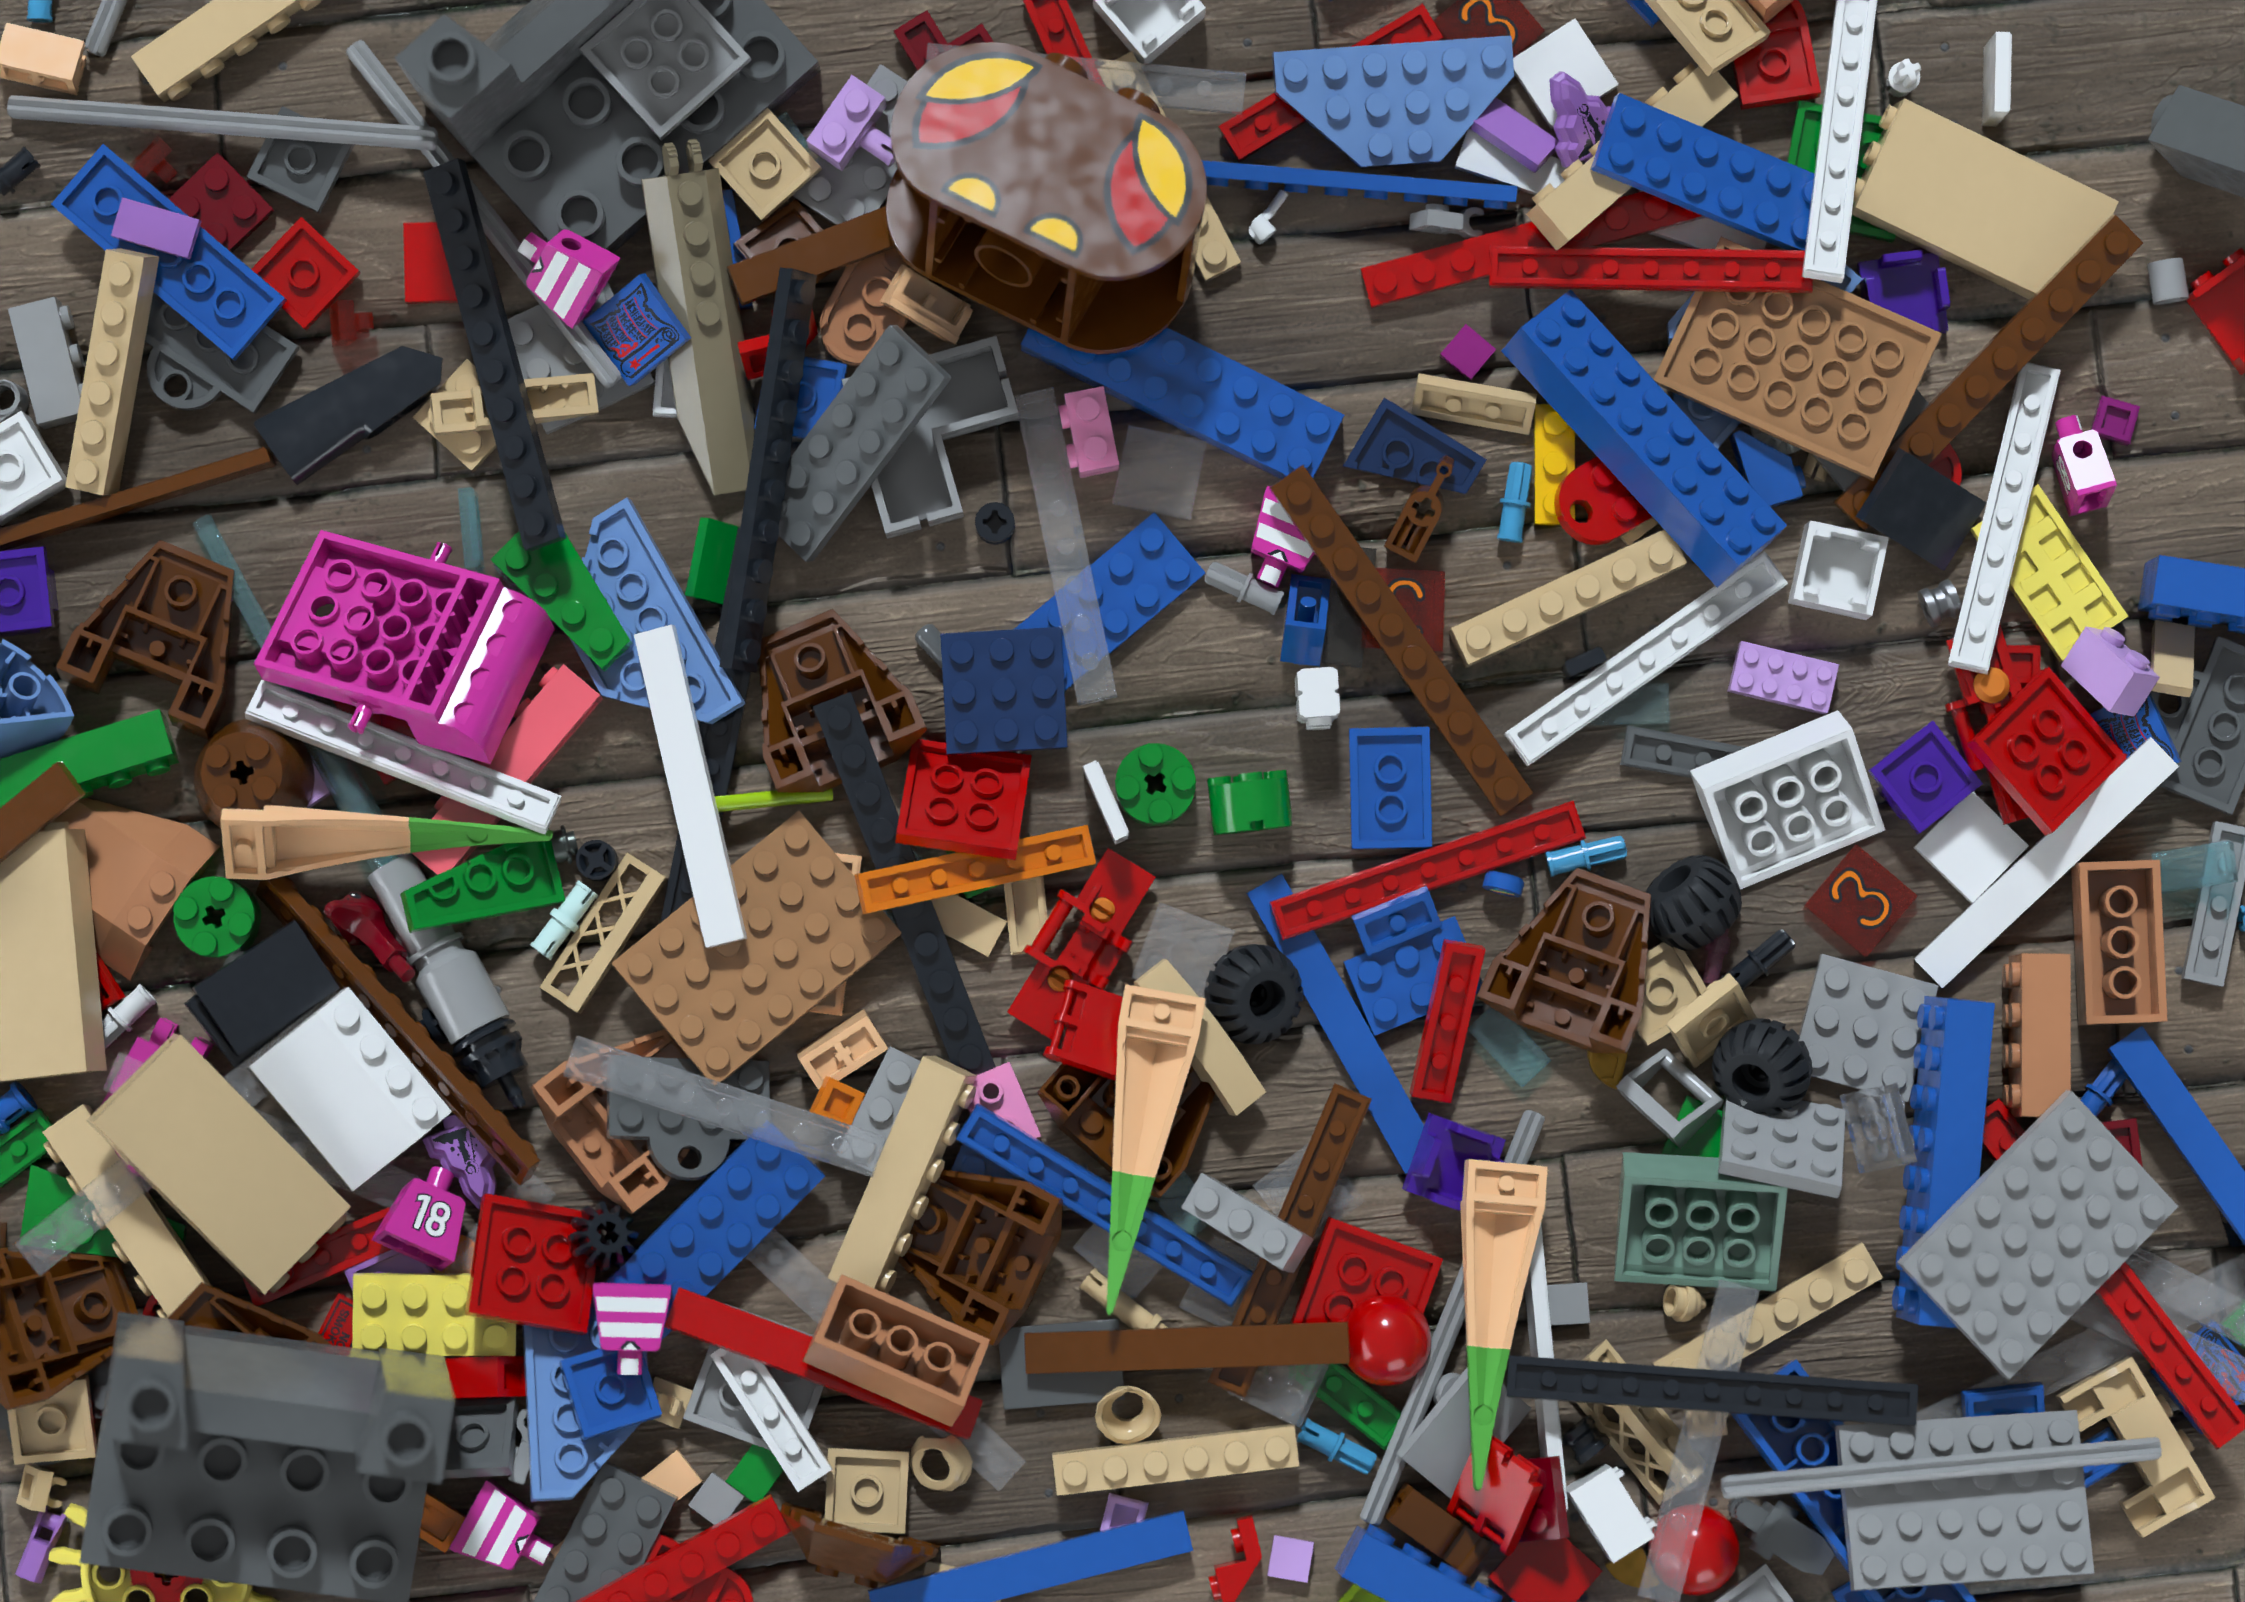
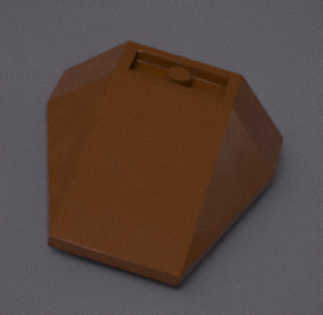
(1086, 1112)

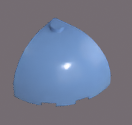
(30, 704)

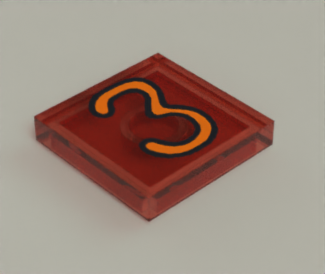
(1490, 19)
(1423, 600)
(1860, 900)

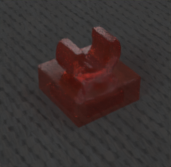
(153, 159)
(347, 323)

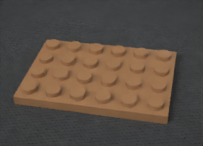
(1802, 367)
(799, 948)

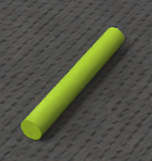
(769, 799)

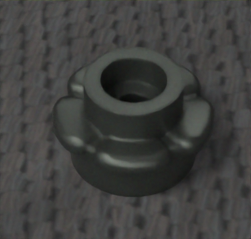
(564, 845)

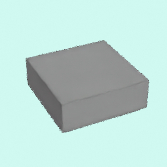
(1568, 1303)
(716, 1499)

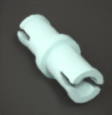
(564, 920)

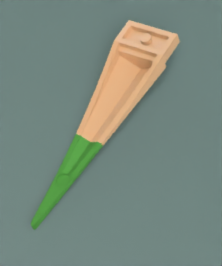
(304, 839)
(1153, 1061)
(1499, 1234)

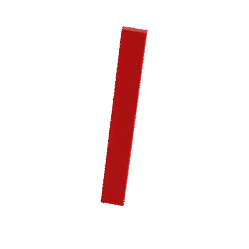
(1648, 269)
(1428, 868)
(785, 1351)

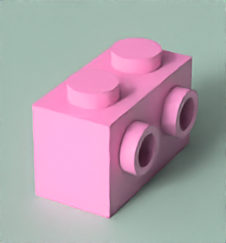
(1091, 432)
(1002, 1094)

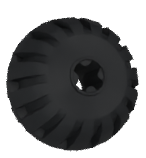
(1693, 902)
(1275, 990)
(1762, 1066)

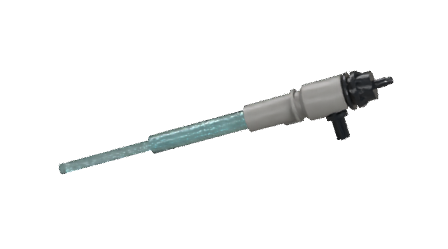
(451, 979)

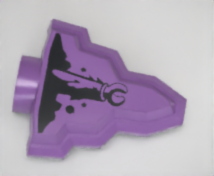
(1578, 119)
(464, 1157)

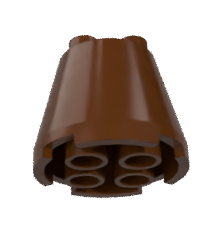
(280, 766)

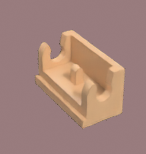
(41, 58)
(927, 305)
(842, 1049)

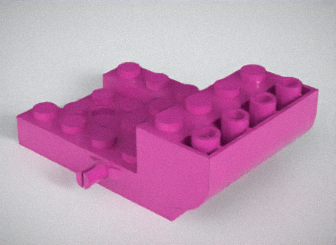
(408, 642)

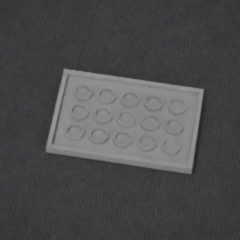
(2037, 1234)
(1965, 1525)

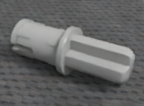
(1243, 587)

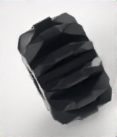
(589, 1236)

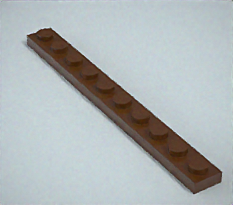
(2004, 354)
(1400, 640)
(412, 1038)

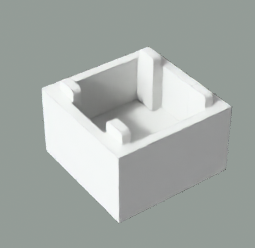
(1149, 25)
(26, 468)
(1838, 570)
(1610, 1512)

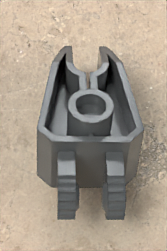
(1779, 1533)

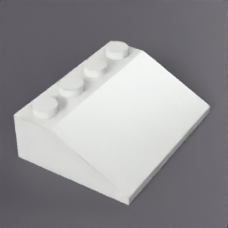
(1788, 799)
(350, 1089)

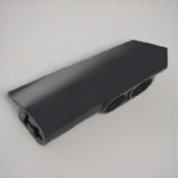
(347, 410)

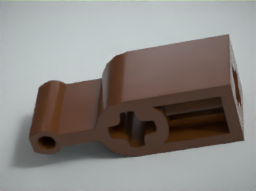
(1424, 522)
(1437, 1530)

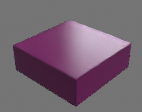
(1467, 352)
(2115, 420)

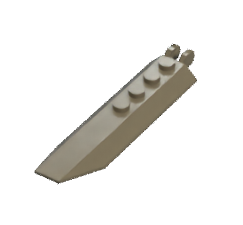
(692, 276)

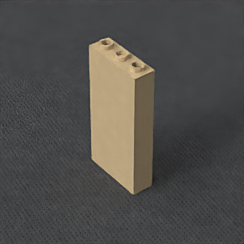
(1974, 200)
(48, 960)
(220, 1164)

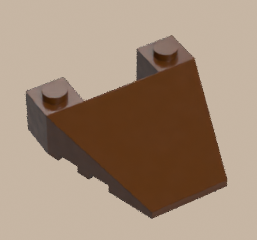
(169, 622)

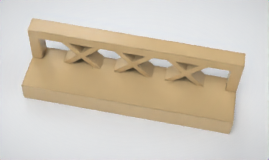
(615, 941)
(1646, 1424)

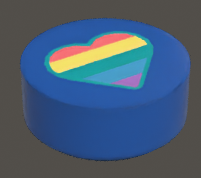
(1503, 884)

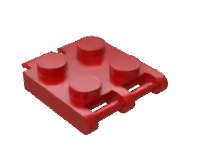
(1090, 1032)
(1504, 1499)

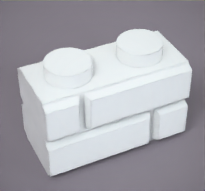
(1317, 697)

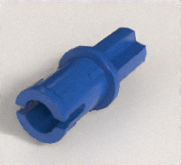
(2103, 1088)

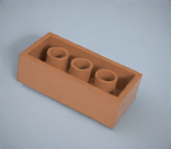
(2119, 942)
(2038, 1032)
(896, 1350)

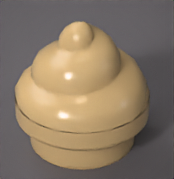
(1683, 1302)

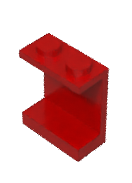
(2221, 307)

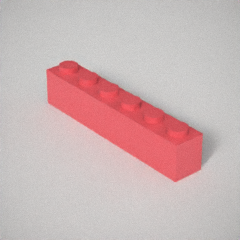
(524, 751)

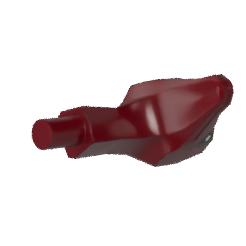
(363, 923)

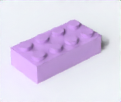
(1783, 678)

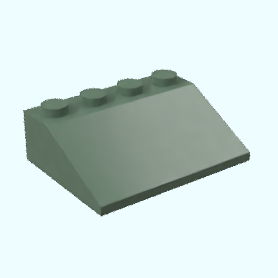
(1696, 1225)

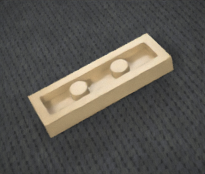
(1473, 404)

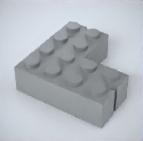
(918, 477)

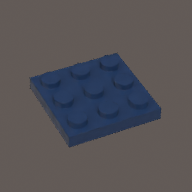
(1004, 690)

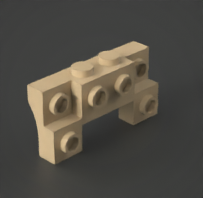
(2134, 1412)

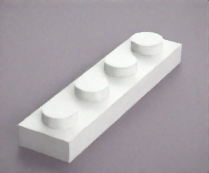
(773, 1417)

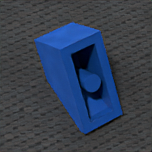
(1767, 470)
(1305, 620)

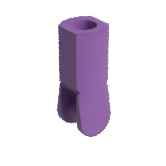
(36, 1554)

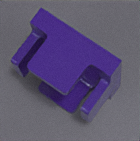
(1908, 286)
(26, 592)
(1924, 778)
(1441, 1157)

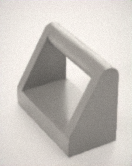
(1677, 1131)

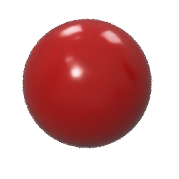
(1387, 1340)
(1713, 1555)

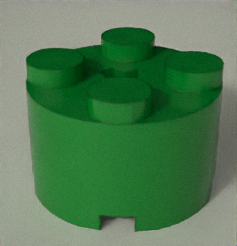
(1178, 780)
(1249, 802)
(195, 909)

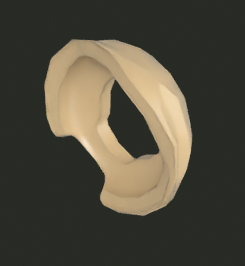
(1132, 1429)
(954, 1453)

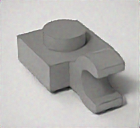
(1439, 220)
(521, 1453)

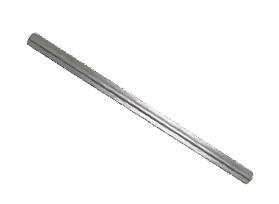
(222, 122)
(492, 224)
(1441, 1347)
(1940, 1467)

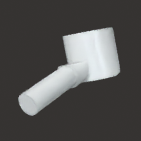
(1261, 228)

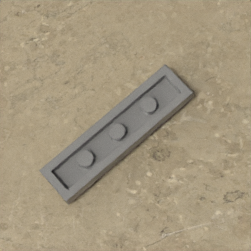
(2216, 916)

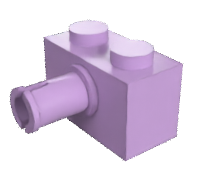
(851, 125)
(2110, 670)

